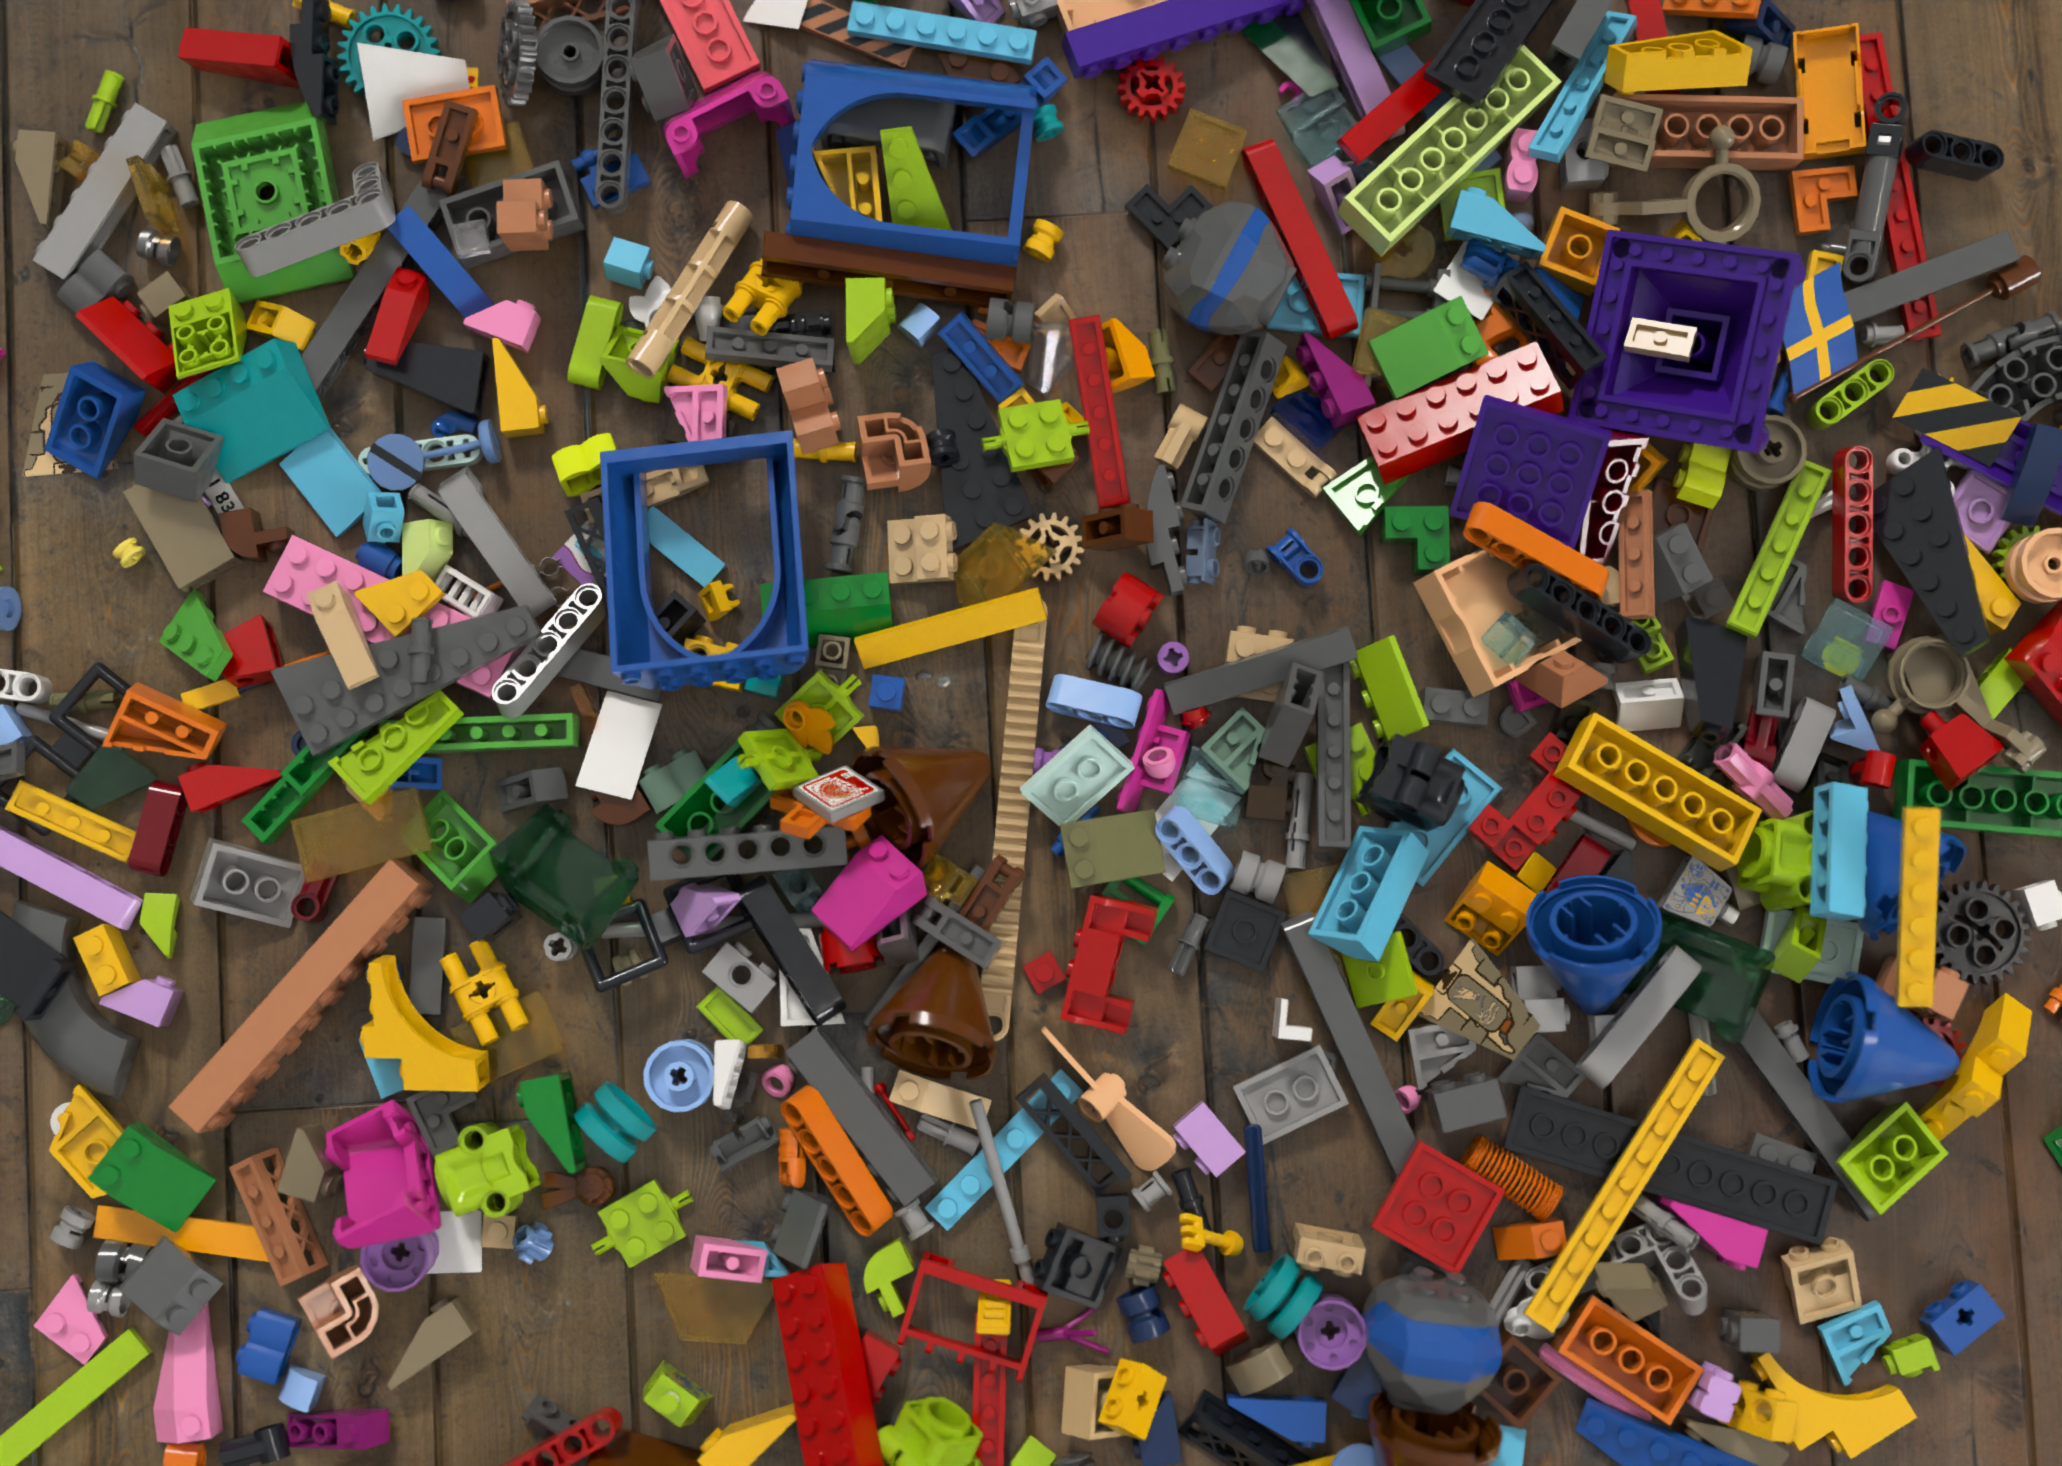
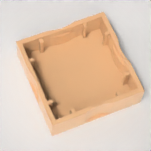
(1464, 604)

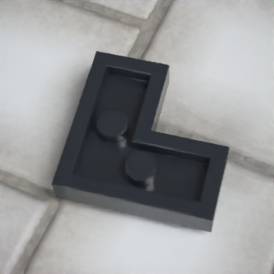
(1165, 220)

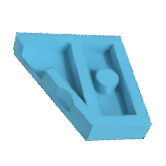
(1854, 1338)

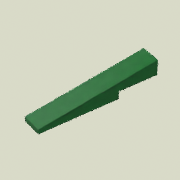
(294, 790)

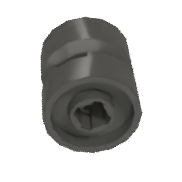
(1765, 60)
(1010, 320)
(118, 1260)

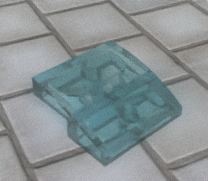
(1316, 124)
(1847, 641)
(1208, 793)

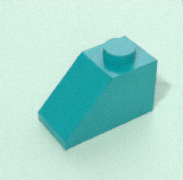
(733, 783)

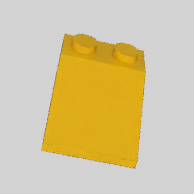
(745, 1439)

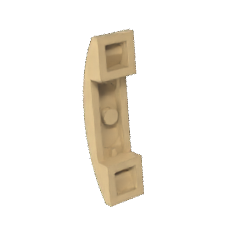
(662, 486)

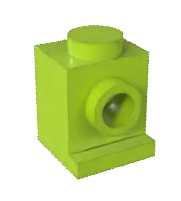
(1909, 1356)

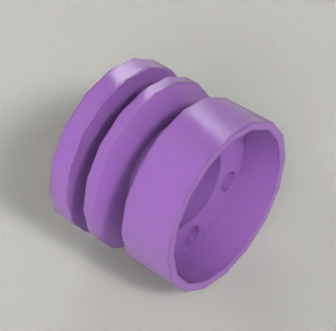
(395, 1272)
(1345, 1342)

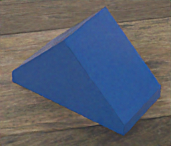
(423, 773)

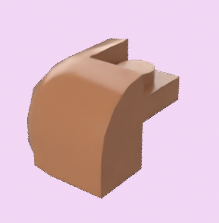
(892, 451)
(341, 1310)

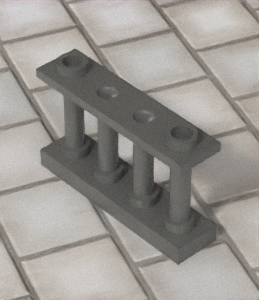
(1375, 282)

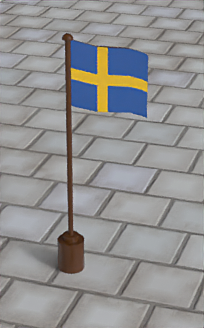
(1822, 335)

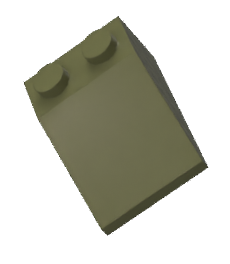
(1112, 848)

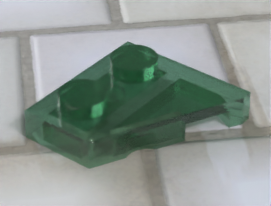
(108, 777)

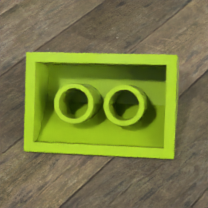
(868, 315)
(1388, 689)

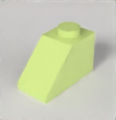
(426, 546)

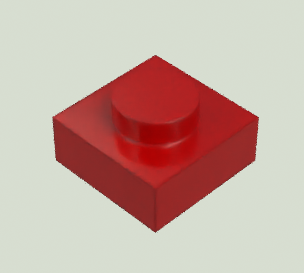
(1044, 972)

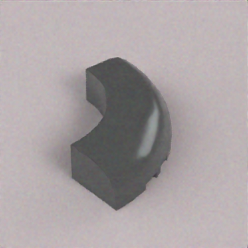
(2025, 378)
(71, 1029)

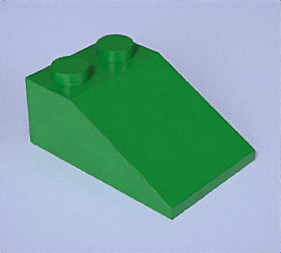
(551, 1109)
(152, 1177)

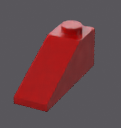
(398, 315)
(217, 785)

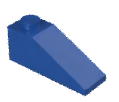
(1292, 1416)

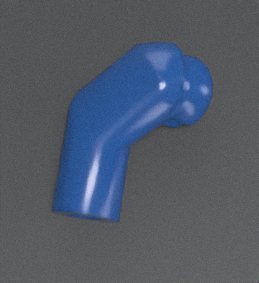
(452, 422)

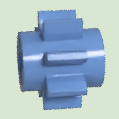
(533, 1242)

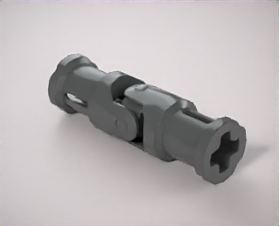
(2006, 340)
(846, 529)

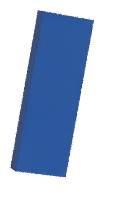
(981, 357)

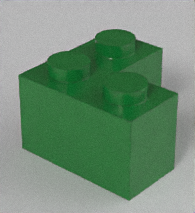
(1423, 528)

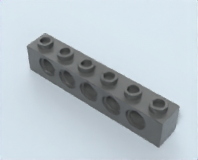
(1233, 426)
(664, 866)

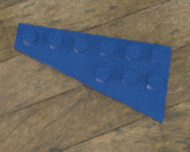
(1643, 1443)

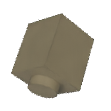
(160, 294)

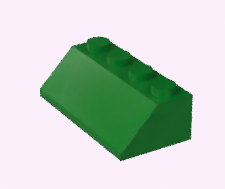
(843, 605)
(706, 810)

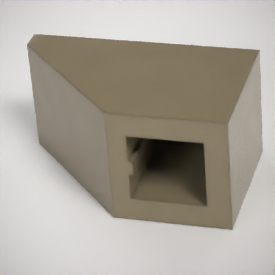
(1631, 1288)

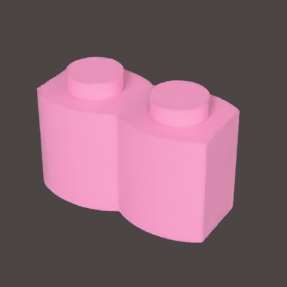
(1521, 170)

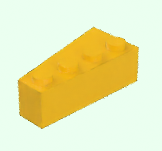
(1678, 62)

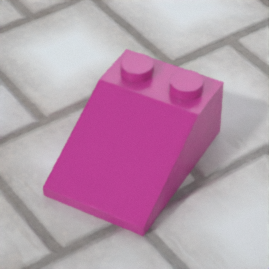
(870, 893)
(1733, 1240)

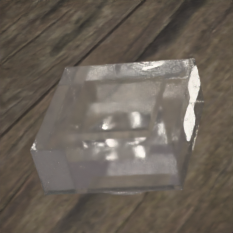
(471, 238)

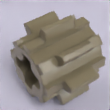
(1143, 1265)

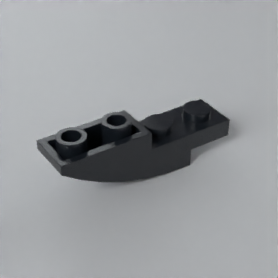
(314, 70)

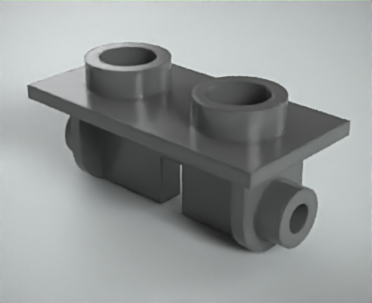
(754, 1138)
(546, 1415)

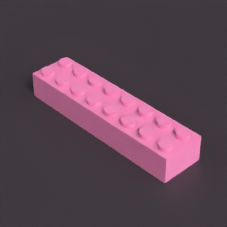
(309, 567)

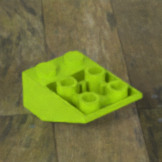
(207, 332)

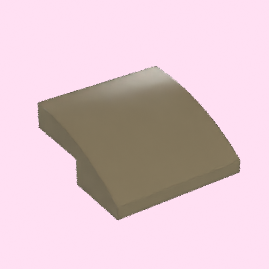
(1623, 132)

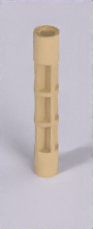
(689, 289)

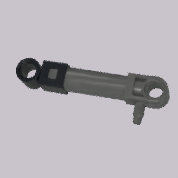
(1882, 156)

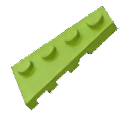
(909, 182)
(386, 756)

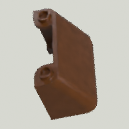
(639, 1449)

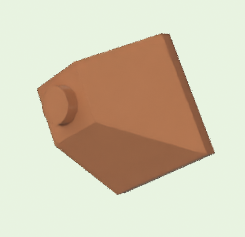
(1562, 679)

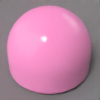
(1162, 768)
(784, 1074)

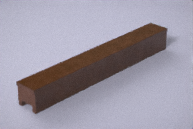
(904, 271)

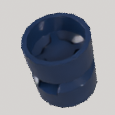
(1143, 1313)

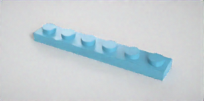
(942, 32)
(1580, 88)
(1010, 1144)

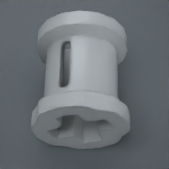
(551, 950)
(1151, 1191)
(914, 1219)

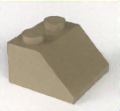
(307, 1169)

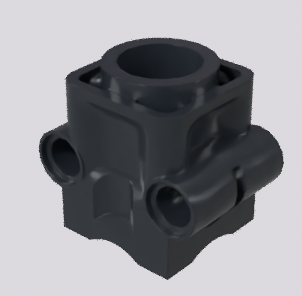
(1412, 784)

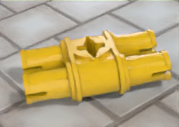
(768, 294)
(734, 372)
(500, 992)

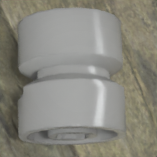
(1258, 877)

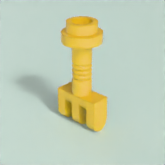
(1195, 1236)

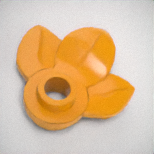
(811, 728)

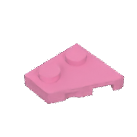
(700, 410)
(71, 1324)

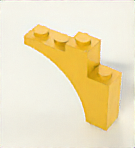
(401, 1033)
(1978, 1081)
(1850, 1419)

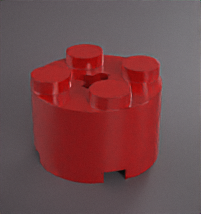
(1127, 609)
(837, 955)

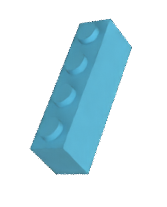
(1839, 852)

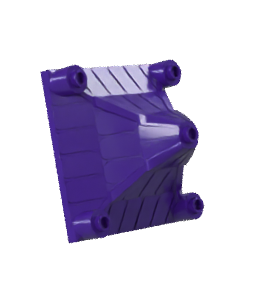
(1740, 313)

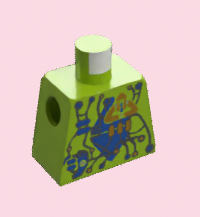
(675, 1395)

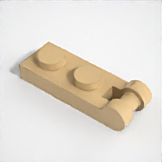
(1293, 457)

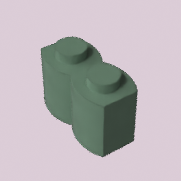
(669, 783)

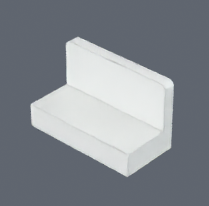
(1649, 704)
(1284, 1030)

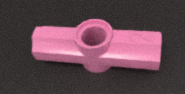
(1753, 781)

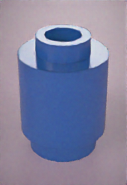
(380, 559)

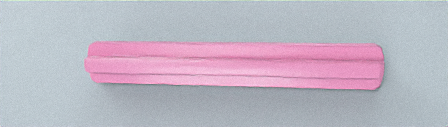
(1589, 1382)

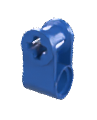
(1295, 557)

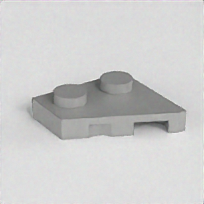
(1435, 1051)

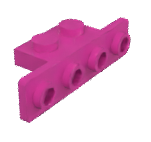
(1149, 736)

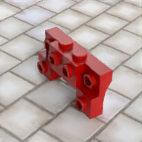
(1534, 819)
(1097, 959)

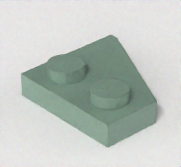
(1235, 749)

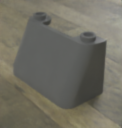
(862, 125)

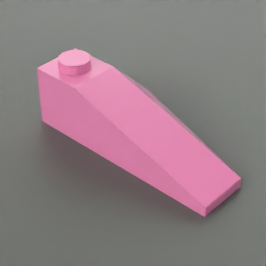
(187, 1389)

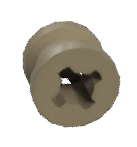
(632, 958)

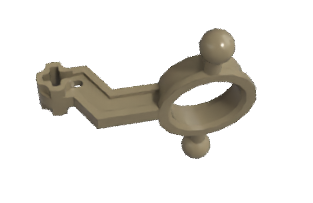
(1606, 206)
(2020, 748)

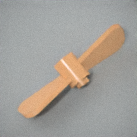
(1105, 1099)

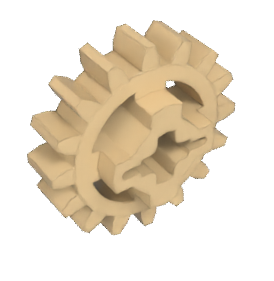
(1064, 543)

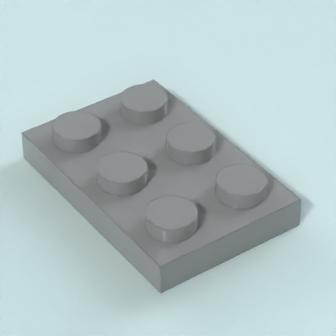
(1291, 1093)

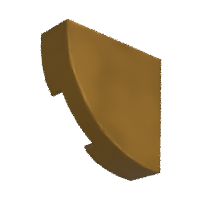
(765, 1051)

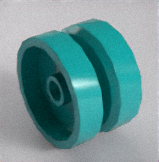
(615, 1121)
(1283, 1296)

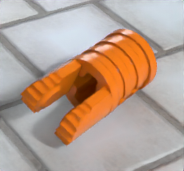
(791, 1159)

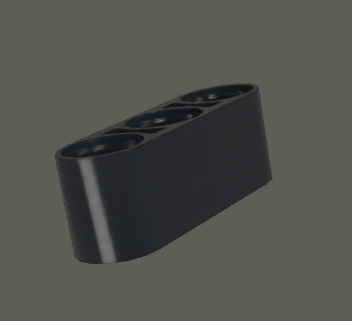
(1954, 155)
(1418, 946)

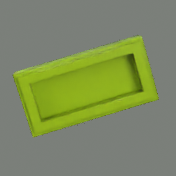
(729, 1016)

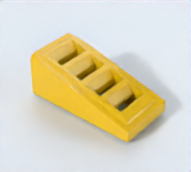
(992, 1311)

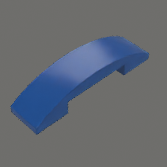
(994, 125)
(439, 263)

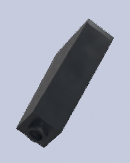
(441, 374)
(1710, 676)

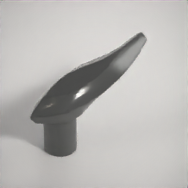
(1414, 1260)

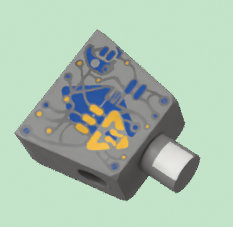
(1698, 895)

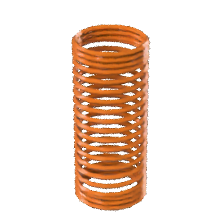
(1548, 1197)

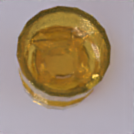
(82, 154)

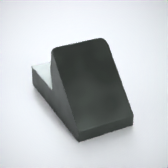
(1567, 719)
(1826, 770)

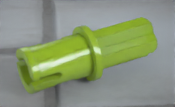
(104, 101)

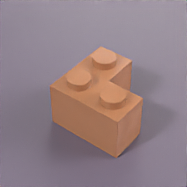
(524, 215)
(809, 405)
(1947, 990)

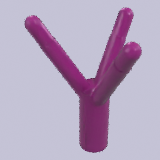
(1066, 1333)

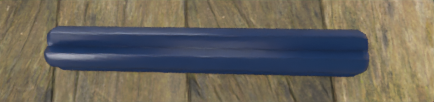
(1257, 1188)

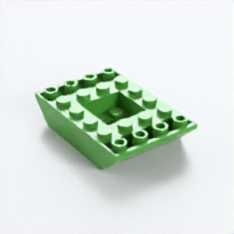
(233, 164)

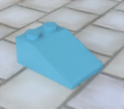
(1492, 224)

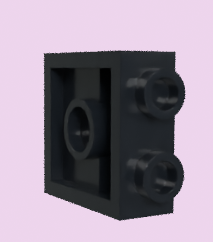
(1076, 1265)

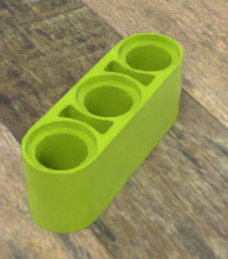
(596, 329)
(1860, 384)
(1999, 684)

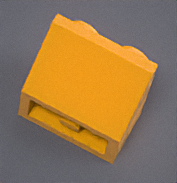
(1491, 908)

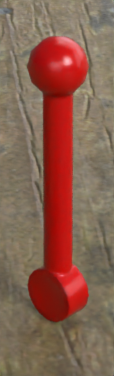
(880, 1089)

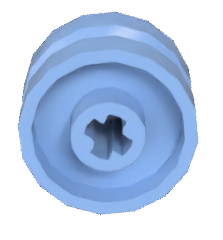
(662, 1077)

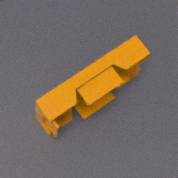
(1830, 91)

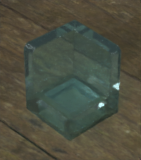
(1509, 638)

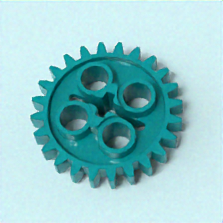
(395, 29)

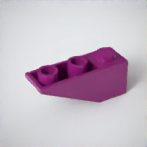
(1339, 387)
(339, 1428)

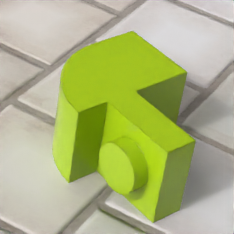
(883, 1268)

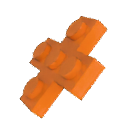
(805, 822)

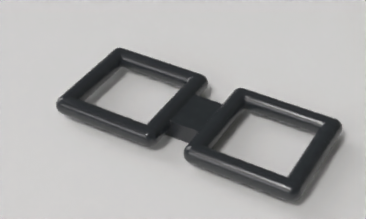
(74, 743)
(662, 930)

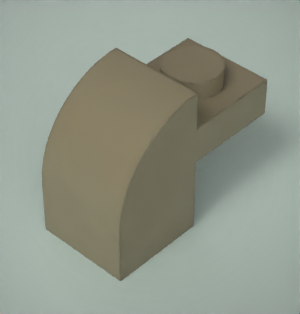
(1265, 1365)

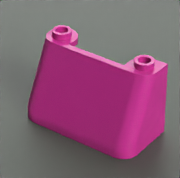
(751, 93)
(385, 1178)

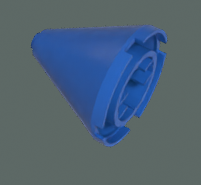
(1883, 871)
(1593, 937)
(1872, 1044)

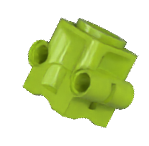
(1779, 862)
(477, 1173)
(930, 1434)

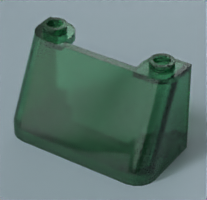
(563, 877)
(1729, 979)

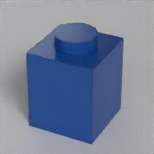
(887, 693)

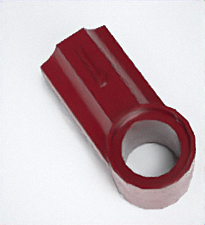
(1759, 738)
(320, 893)

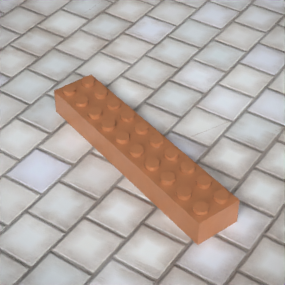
(302, 997)

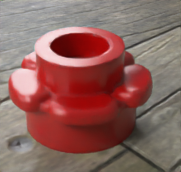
(1196, 718)

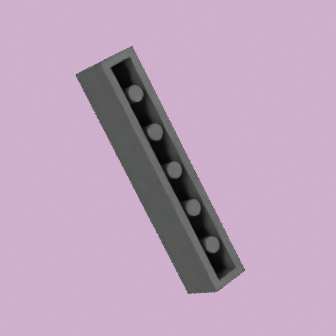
(862, 1116)

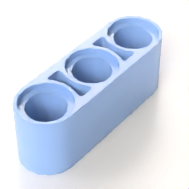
(1094, 701)
(1198, 864)

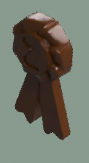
(592, 1186)

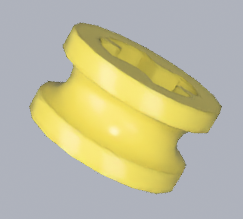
(129, 552)

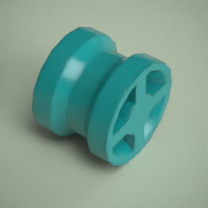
(1046, 123)

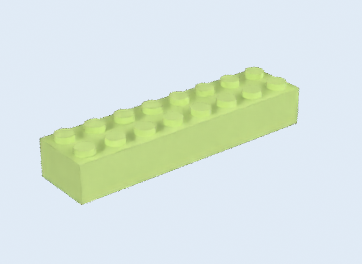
(1444, 154)

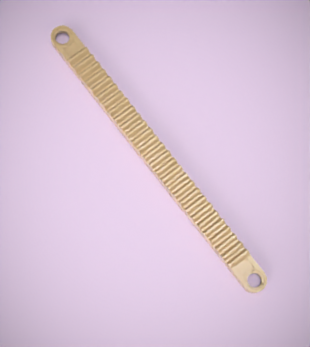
(1014, 807)

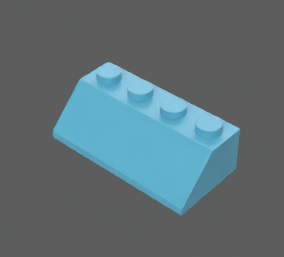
(1369, 892)

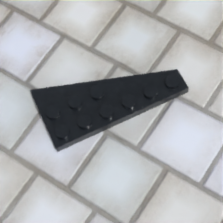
(979, 484)
(1926, 539)

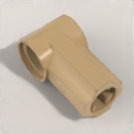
(1183, 431)

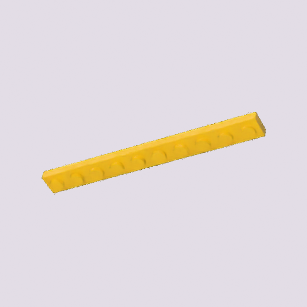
(1623, 1185)

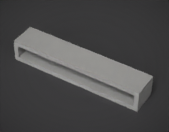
(104, 194)

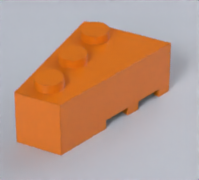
(163, 725)

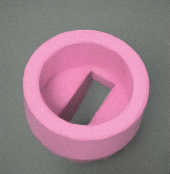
(1408, 1098)

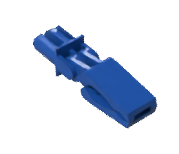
(1492, 265)

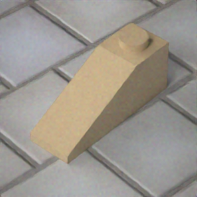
(343, 634)
(935, 1098)

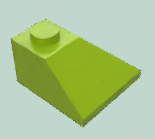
(633, 384)

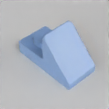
(1854, 728)

